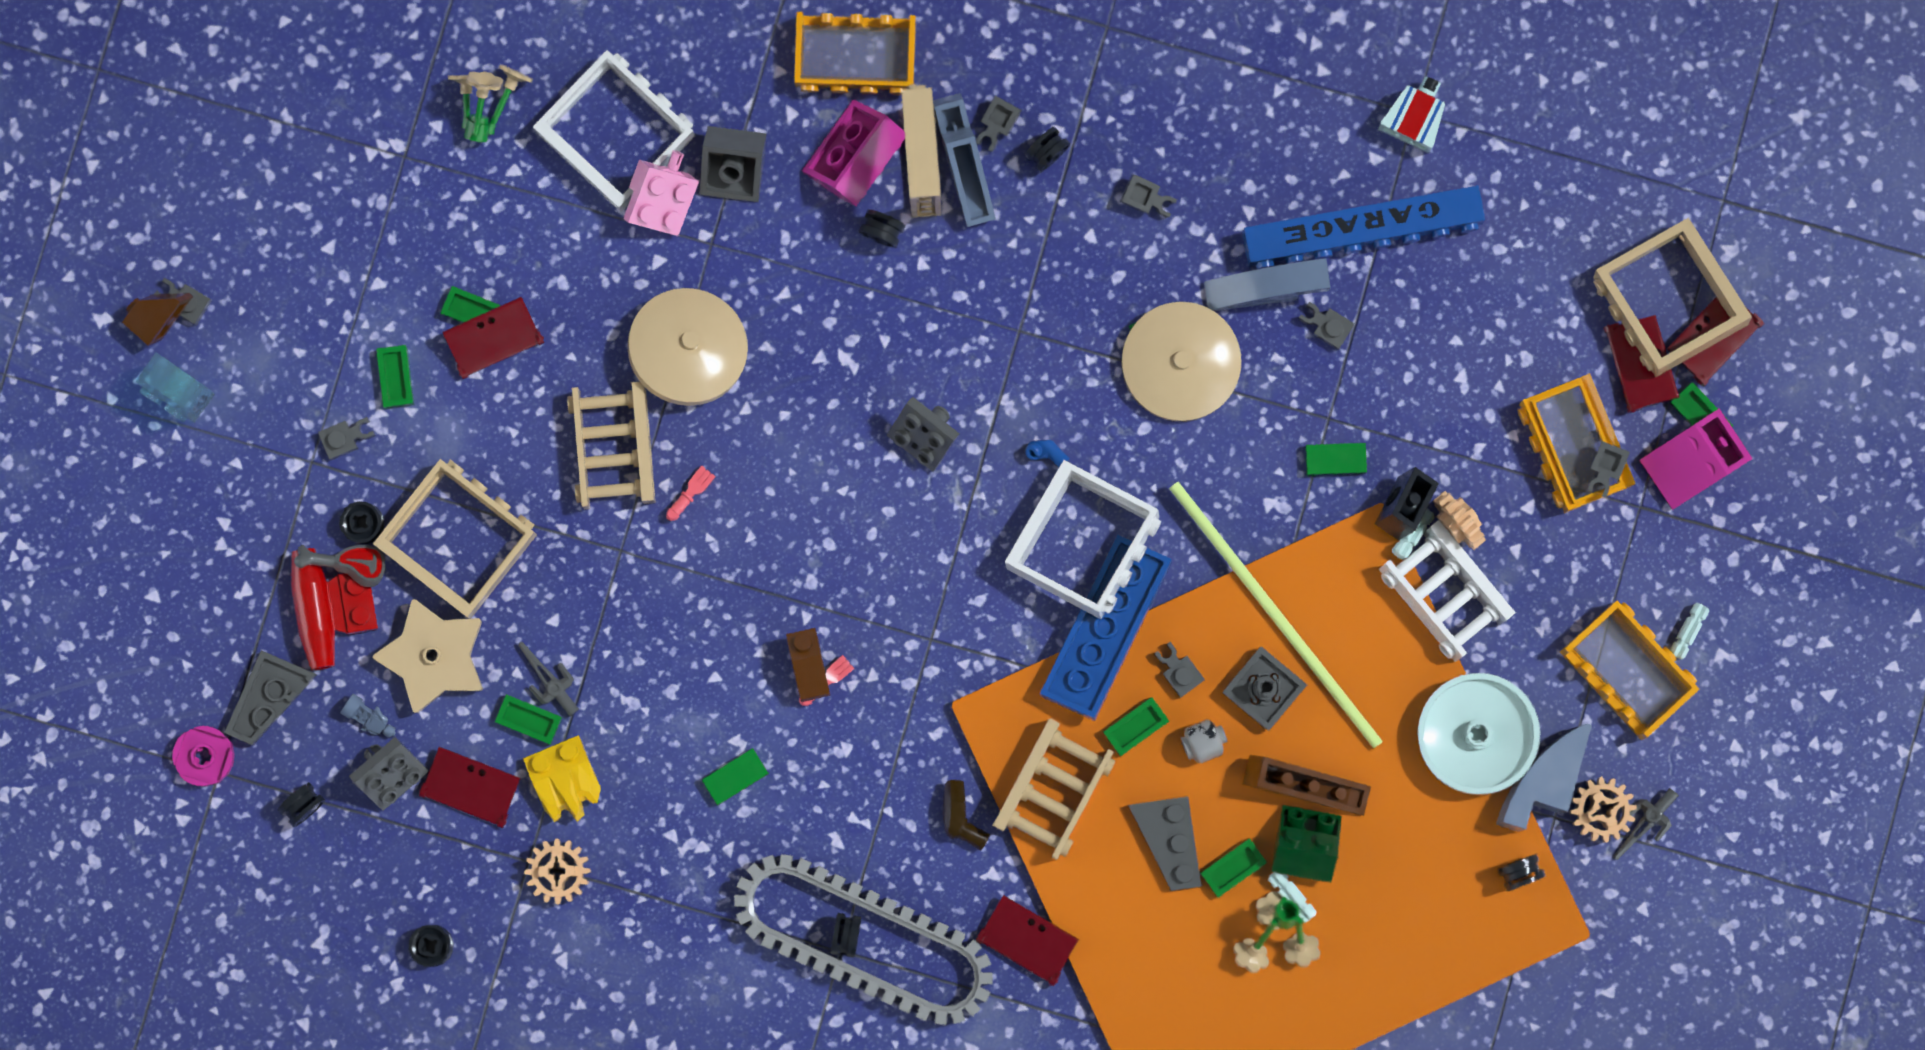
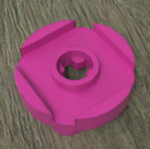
(188, 764)

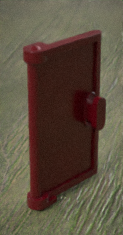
(493, 341)
(1710, 360)
(1638, 383)
(481, 793)
(1033, 945)

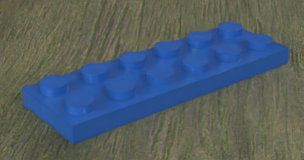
(1099, 646)

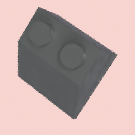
(732, 163)

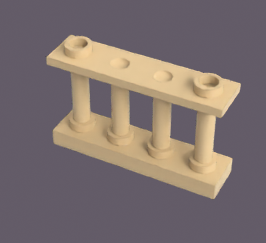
(639, 457)
(1038, 764)

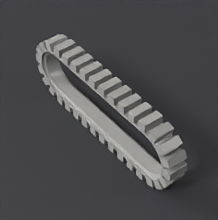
(841, 967)

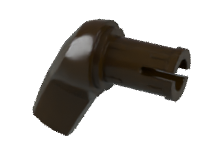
(954, 816)

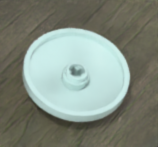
(1478, 734)

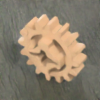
(1459, 520)
(1608, 822)
(570, 871)

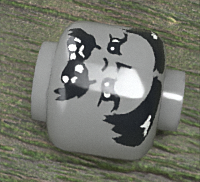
(1203, 741)

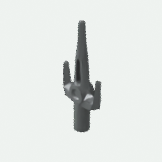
(555, 687)
(1653, 815)

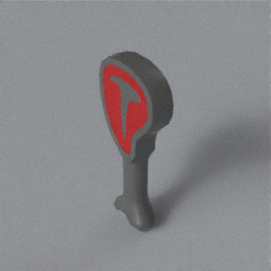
(361, 562)

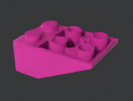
(1695, 459)

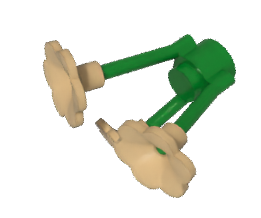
(477, 126)
(1283, 914)

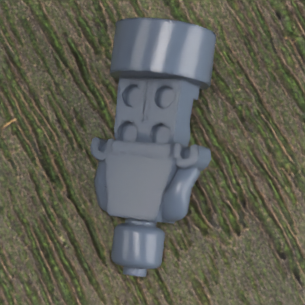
(373, 721)

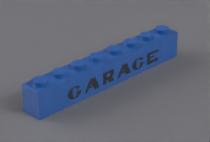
(1364, 226)

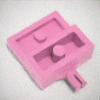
(661, 195)

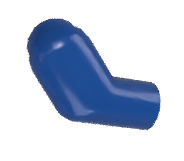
(1045, 449)

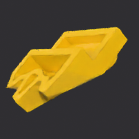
(563, 778)

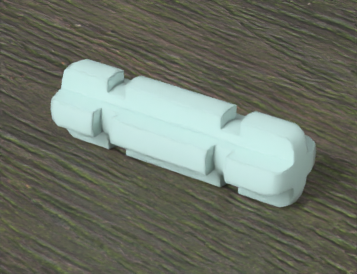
(1404, 547)
(1689, 630)
(1289, 890)

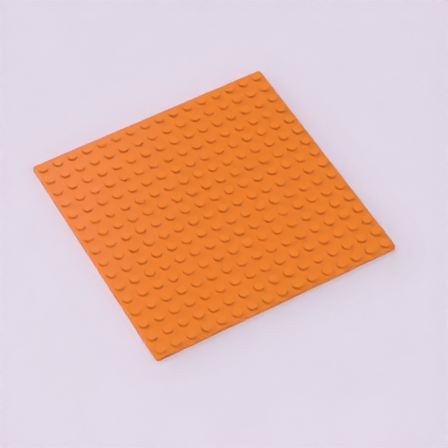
(1415, 880)

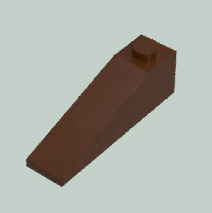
(1306, 784)

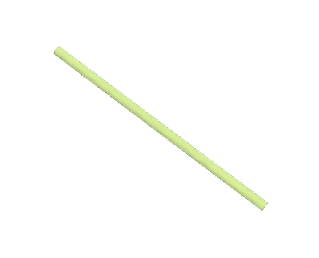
(1276, 615)

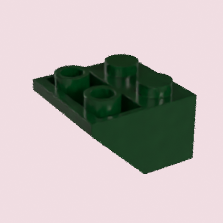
(1307, 843)

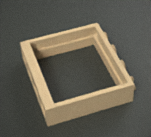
(921, 151)
(1713, 275)
(478, 491)

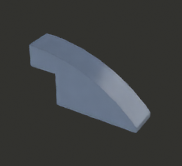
(963, 159)
(1267, 285)
(1548, 781)

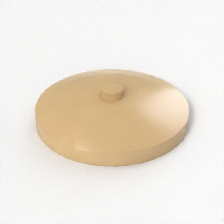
(687, 346)
(1181, 361)

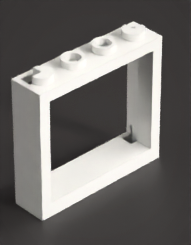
(571, 97)
(1066, 473)

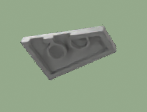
(266, 696)
(1171, 839)

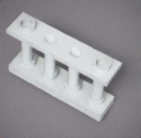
(1475, 586)

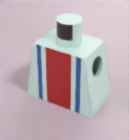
(1415, 115)

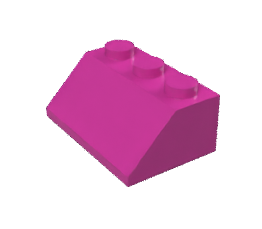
(855, 152)

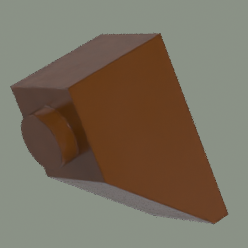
(154, 315)
(808, 664)

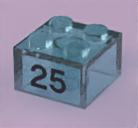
(169, 384)

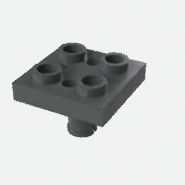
(923, 433)
(1287, 686)
(388, 772)

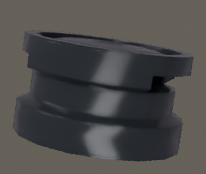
(1047, 149)
(882, 228)
(361, 522)
(301, 803)
(1521, 869)
(849, 935)
(431, 945)

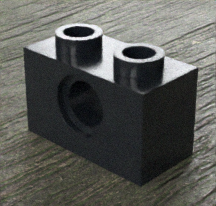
(1406, 503)

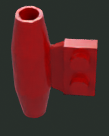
(327, 608)

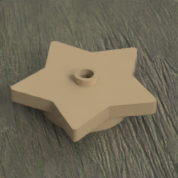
(452, 668)

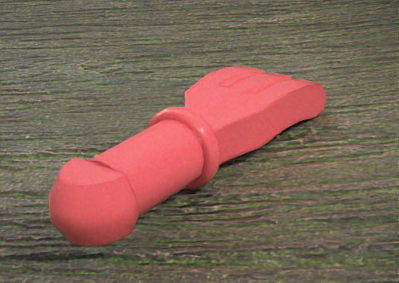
(696, 485)
(834, 673)

